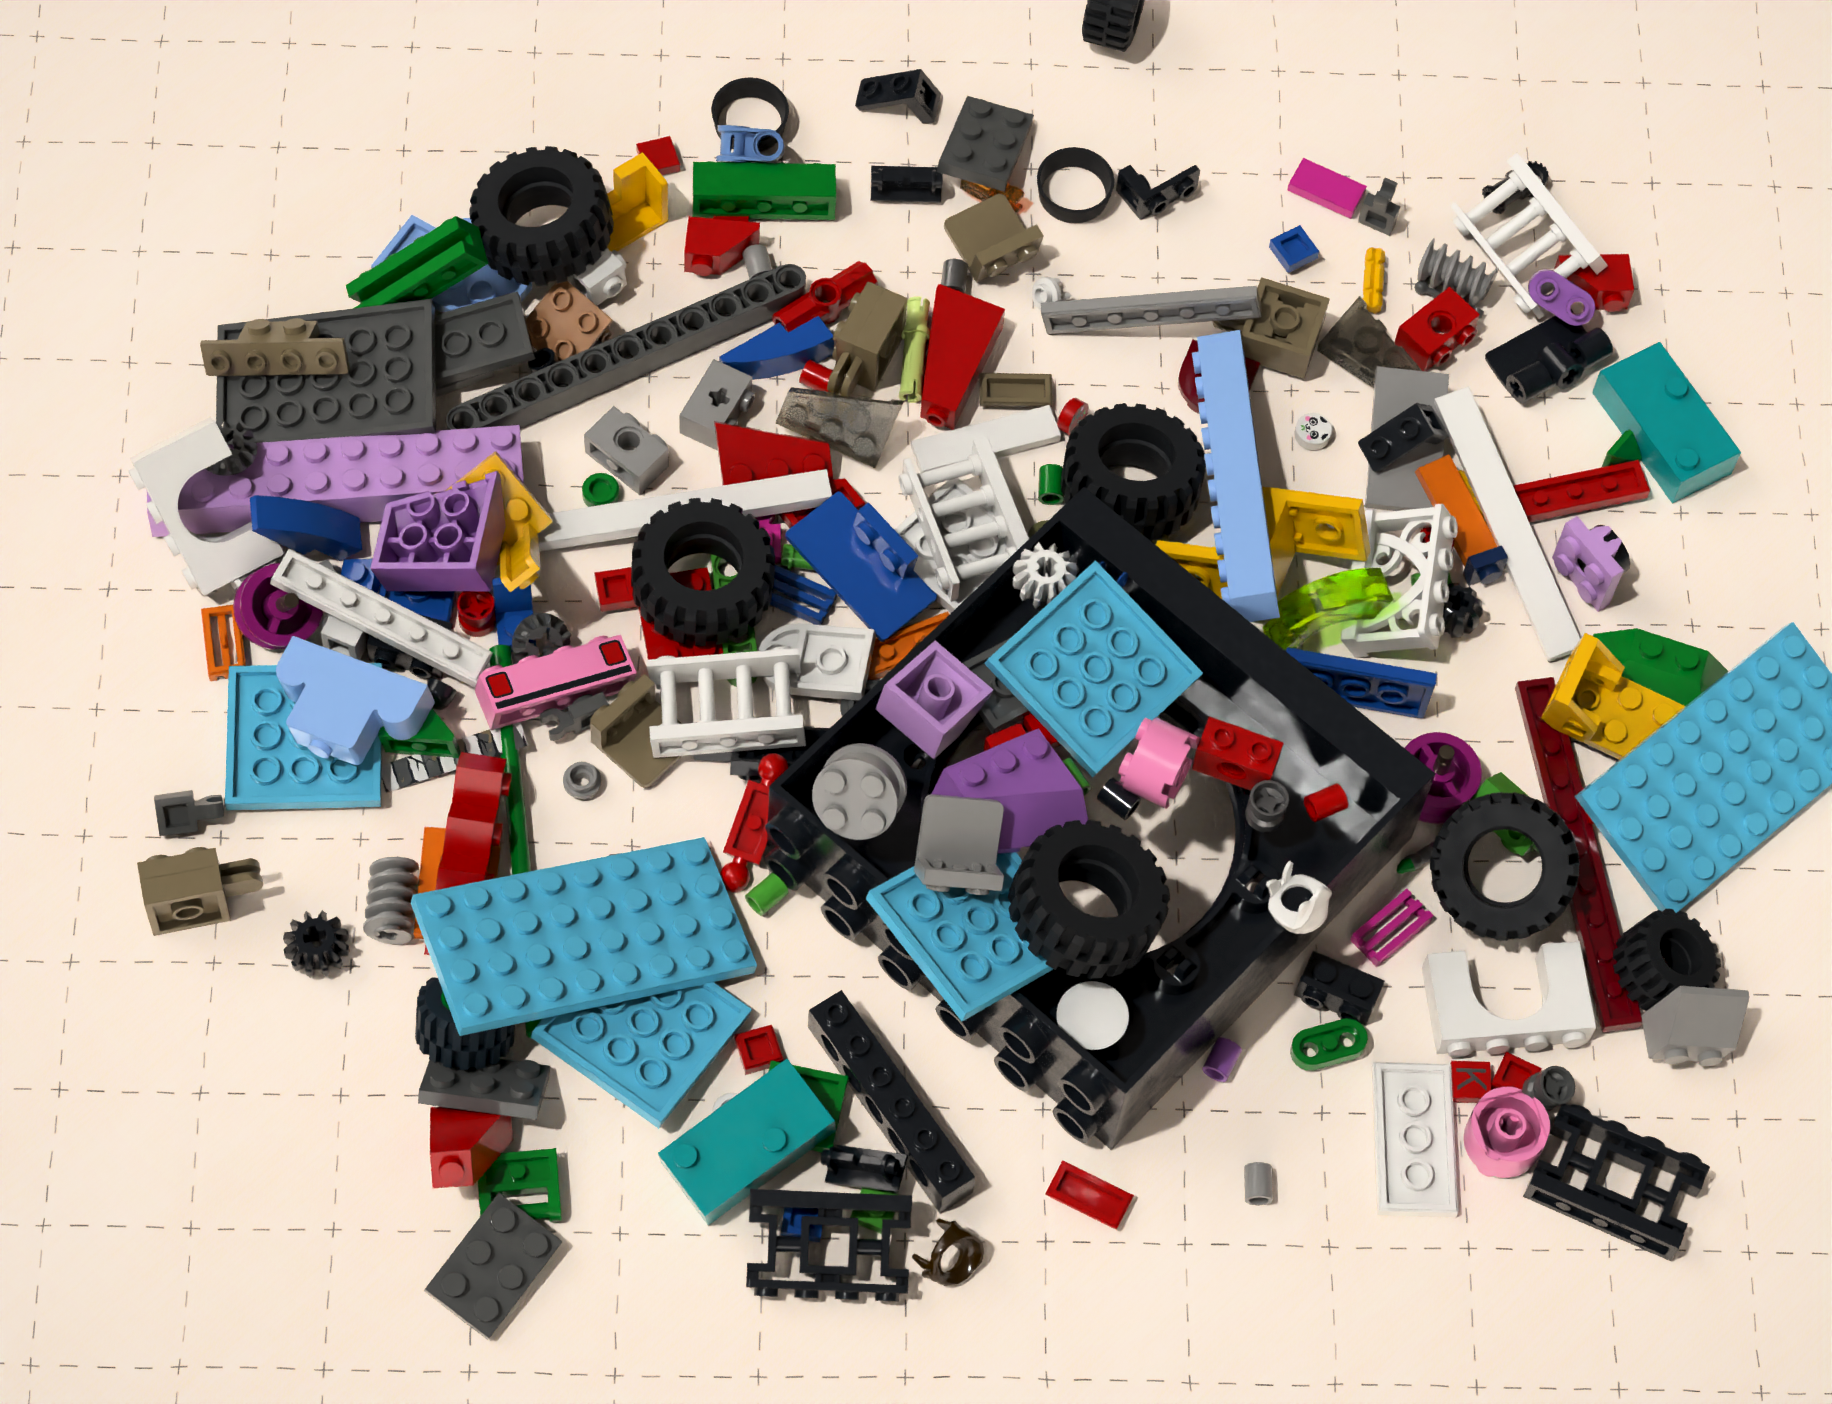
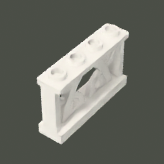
(1424, 596)

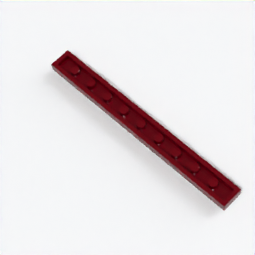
(1591, 901)

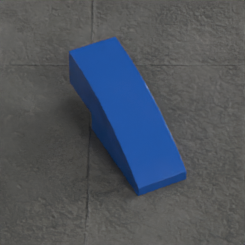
(781, 352)
(306, 526)

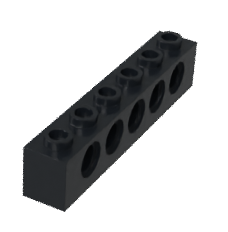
(891, 1101)

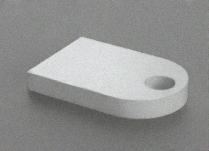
(832, 659)

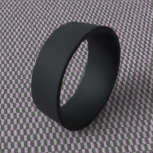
(751, 88)
(1080, 158)

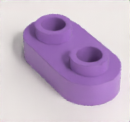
(1562, 297)

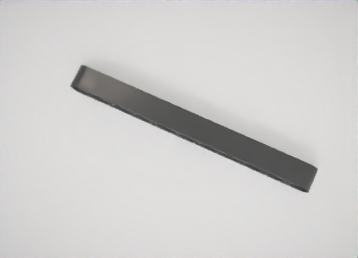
(638, 343)

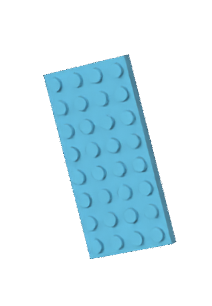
(1720, 772)
(582, 935)

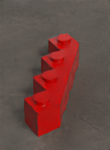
(473, 820)

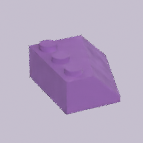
(442, 539)
(1027, 782)

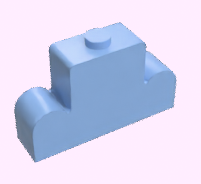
(347, 701)

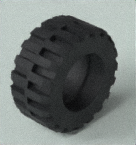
(536, 181)
(1143, 440)
(708, 530)
(1111, 864)
(1495, 918)

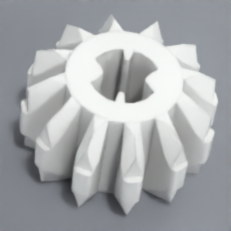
(1044, 563)

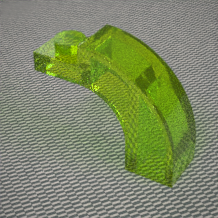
(1327, 601)

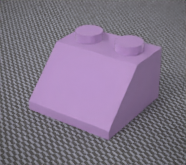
(933, 699)

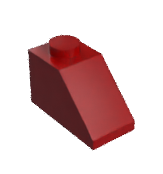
(717, 244)
(1610, 287)

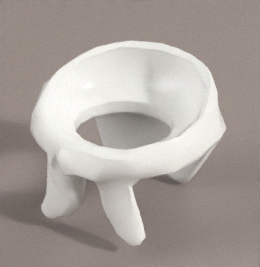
(1310, 913)

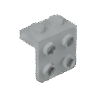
(959, 844)

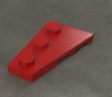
(757, 454)

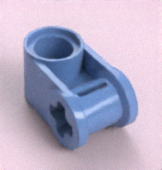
(746, 144)

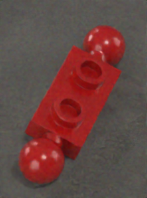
(748, 833)

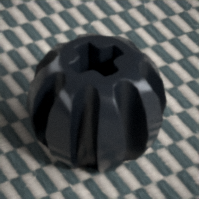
(1461, 610)

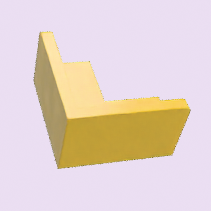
(637, 201)

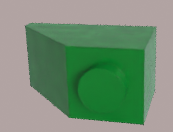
(431, 740)

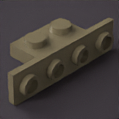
(276, 349)

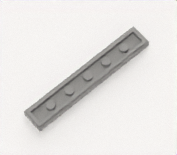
(1151, 309)

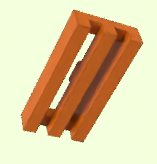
(220, 612)

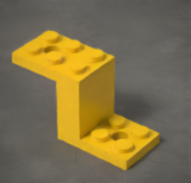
(1295, 524)

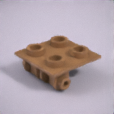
(567, 322)

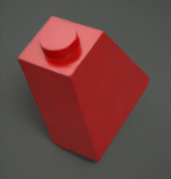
(465, 1144)

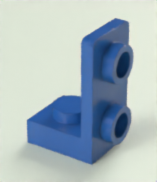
(510, 610)

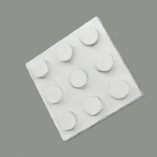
(925, 566)

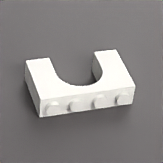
(163, 473)
(1466, 1026)

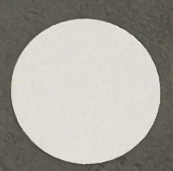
(1093, 1015)

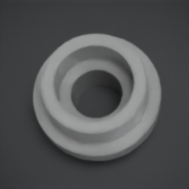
(582, 770)

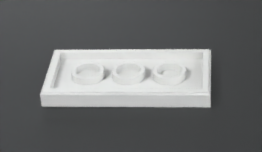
(1414, 1139)

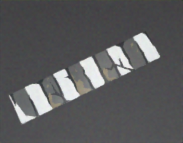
(422, 767)

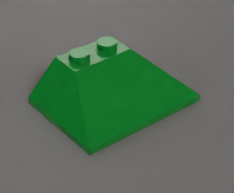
(1663, 663)

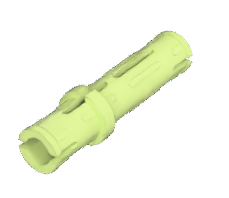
(915, 338)

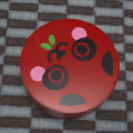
(1071, 414)

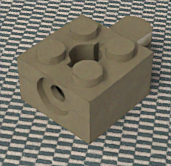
(1286, 313)
(867, 339)
(193, 888)

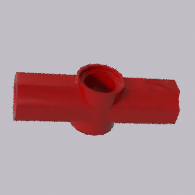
(837, 289)

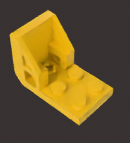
(1601, 705)

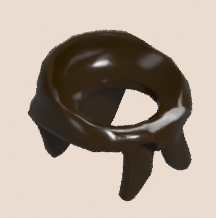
(969, 1259)

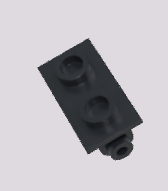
(906, 184)
(864, 1168)

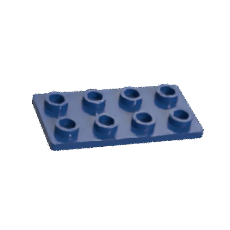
(863, 563)

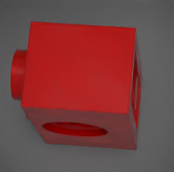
(1446, 314)
(1236, 754)

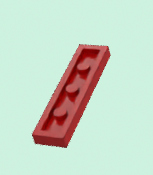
(1582, 491)

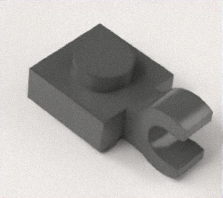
(1379, 210)
(576, 718)
(179, 811)

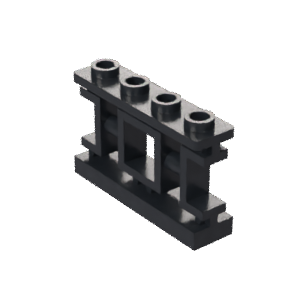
(1603, 1207)
(829, 1214)

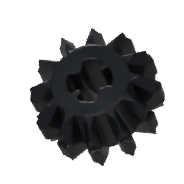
(331, 940)

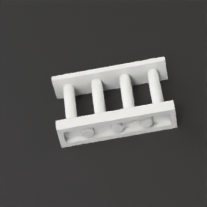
(1541, 204)
(992, 494)
(727, 735)

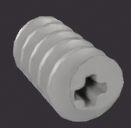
(1455, 273)
(388, 900)

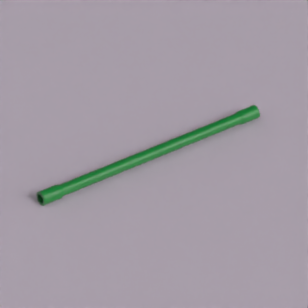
(515, 801)

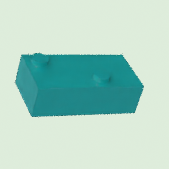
(1671, 422)
(747, 1141)

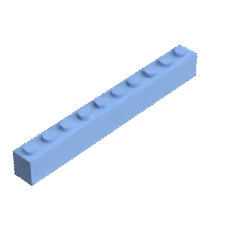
(1237, 477)

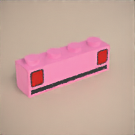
(553, 680)

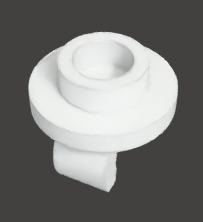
(1048, 290)

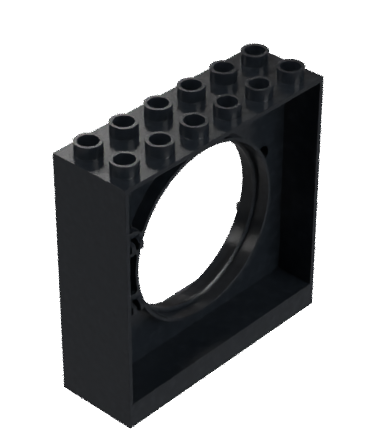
(1237, 942)

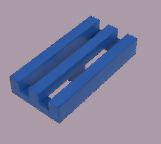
(806, 585)

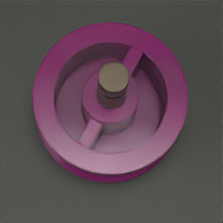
(270, 614)
(1456, 774)

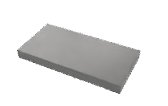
(1394, 392)

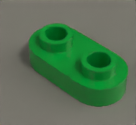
(1326, 1043)

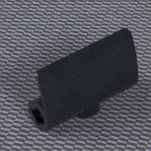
(1547, 357)

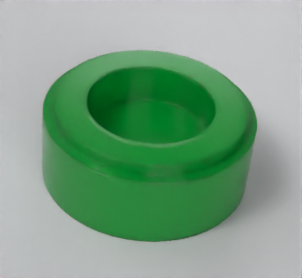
(600, 490)

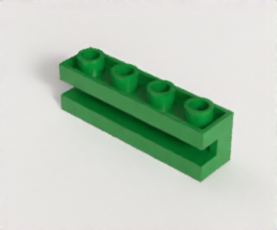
(764, 190)
(423, 267)

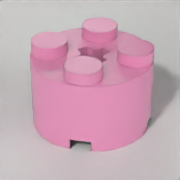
(1158, 761)
(1524, 1134)

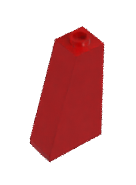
(958, 349)

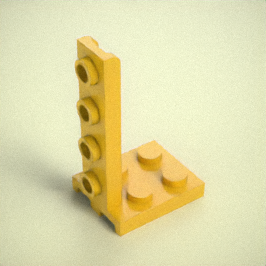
(523, 521)

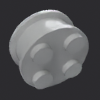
(859, 791)

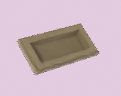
(1015, 390)

